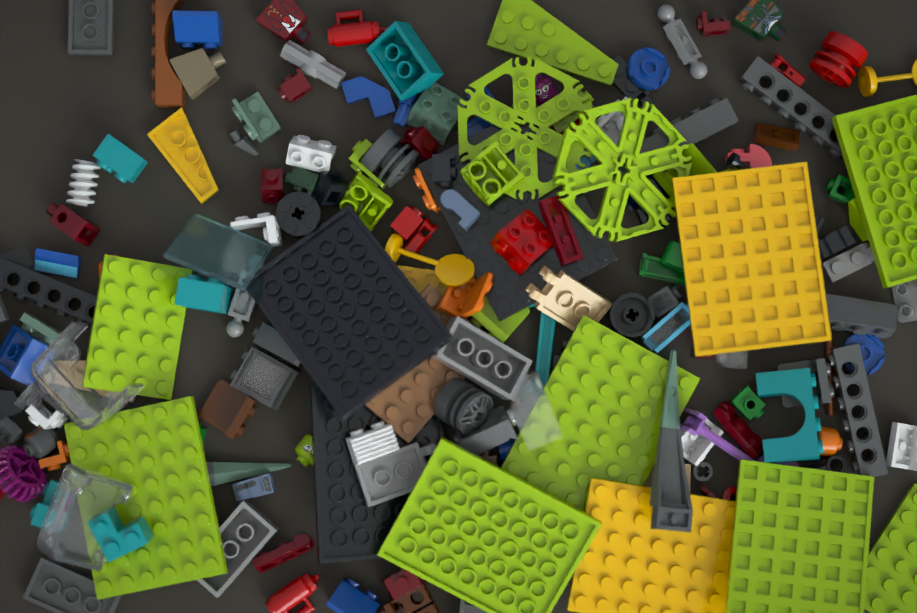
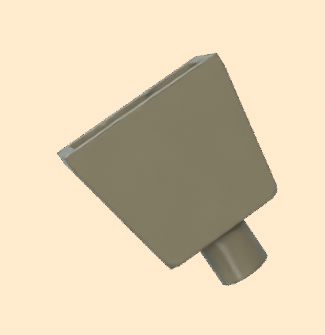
(197, 70)

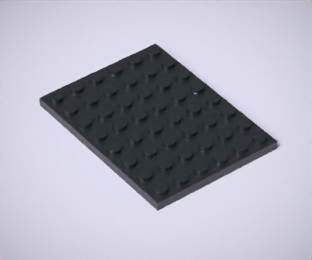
(508, 287)
(347, 312)
(343, 521)

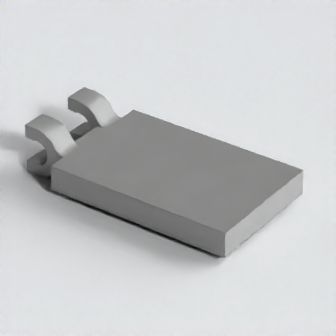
(392, 473)

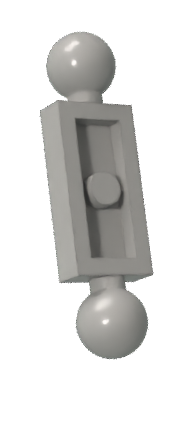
(682, 41)
(241, 309)

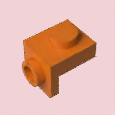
(54, 462)

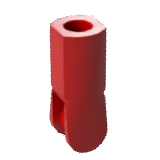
(790, 72)
(417, 241)

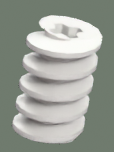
(83, 183)

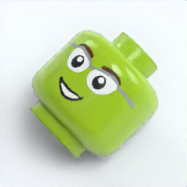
(305, 451)

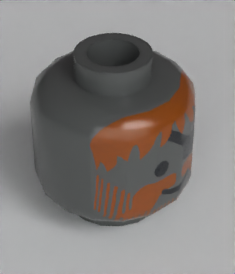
(40, 442)

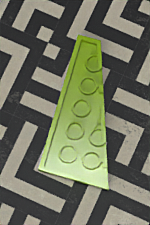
(532, 32)

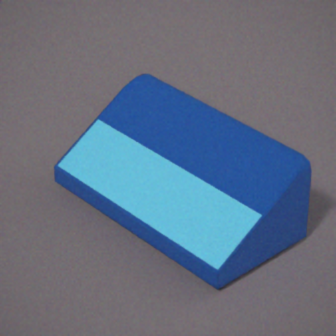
(57, 263)

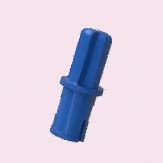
(404, 110)

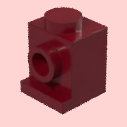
(294, 87)

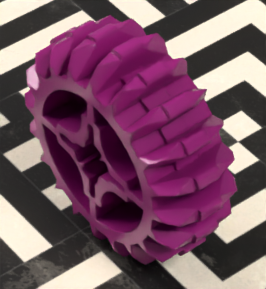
(20, 474)

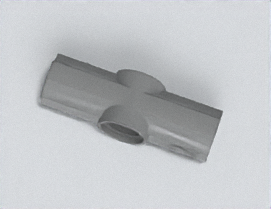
(312, 64)

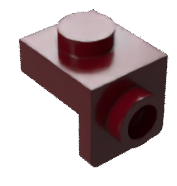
(421, 141)
(272, 185)

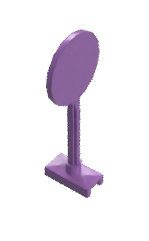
(695, 424)

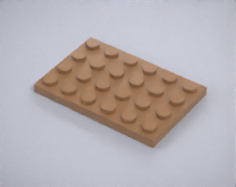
(411, 399)

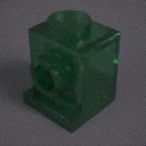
(302, 180)

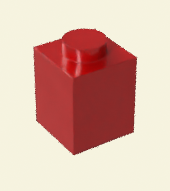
(407, 222)

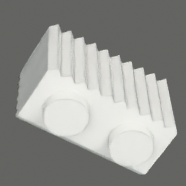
(372, 443)

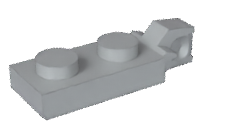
(848, 262)

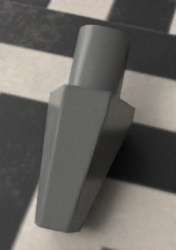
(243, 143)

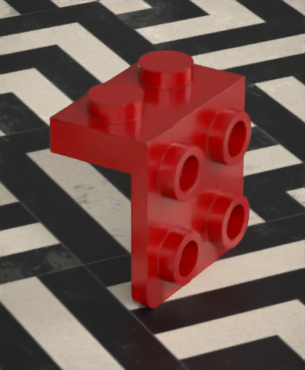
(522, 241)

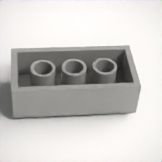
(483, 359)
(242, 538)

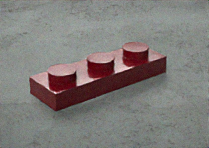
(560, 230)

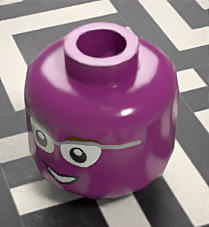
(544, 89)

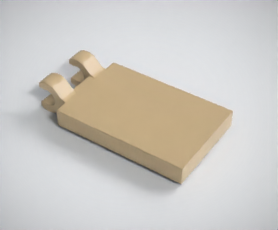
(567, 299)

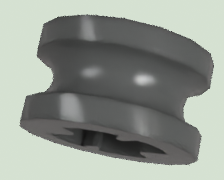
(702, 478)

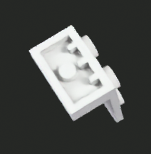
(271, 233)

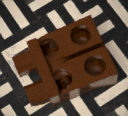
(412, 601)

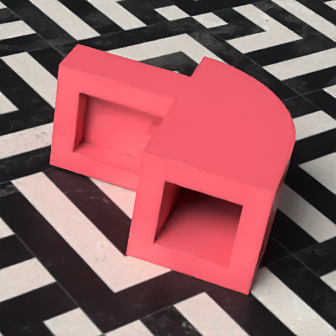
(755, 156)

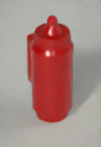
(353, 33)
(293, 594)

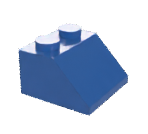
(198, 29)
(19, 353)
(352, 599)

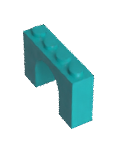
(798, 385)

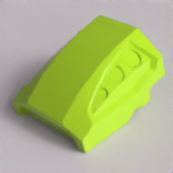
(491, 174)
(366, 200)

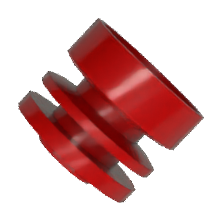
(838, 59)

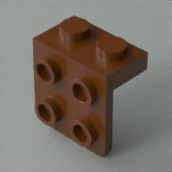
(228, 409)

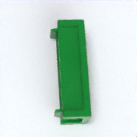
(653, 268)

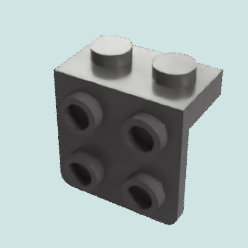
(822, 370)

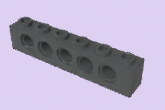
(795, 96)
(876, 463)

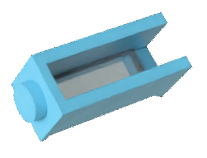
(667, 328)

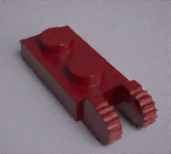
(738, 429)
(285, 552)

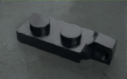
(626, 86)

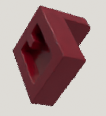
(715, 27)

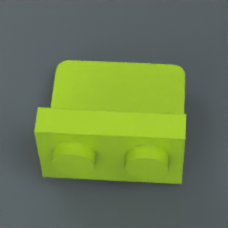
(499, 330)

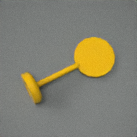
(868, 80)
(450, 269)

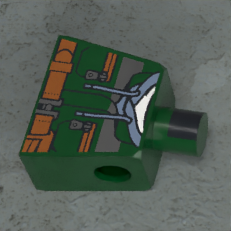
(760, 19)

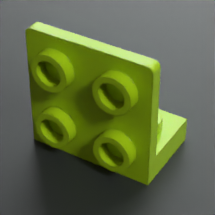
(699, 166)

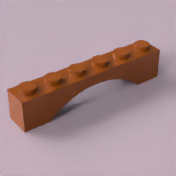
(168, 88)

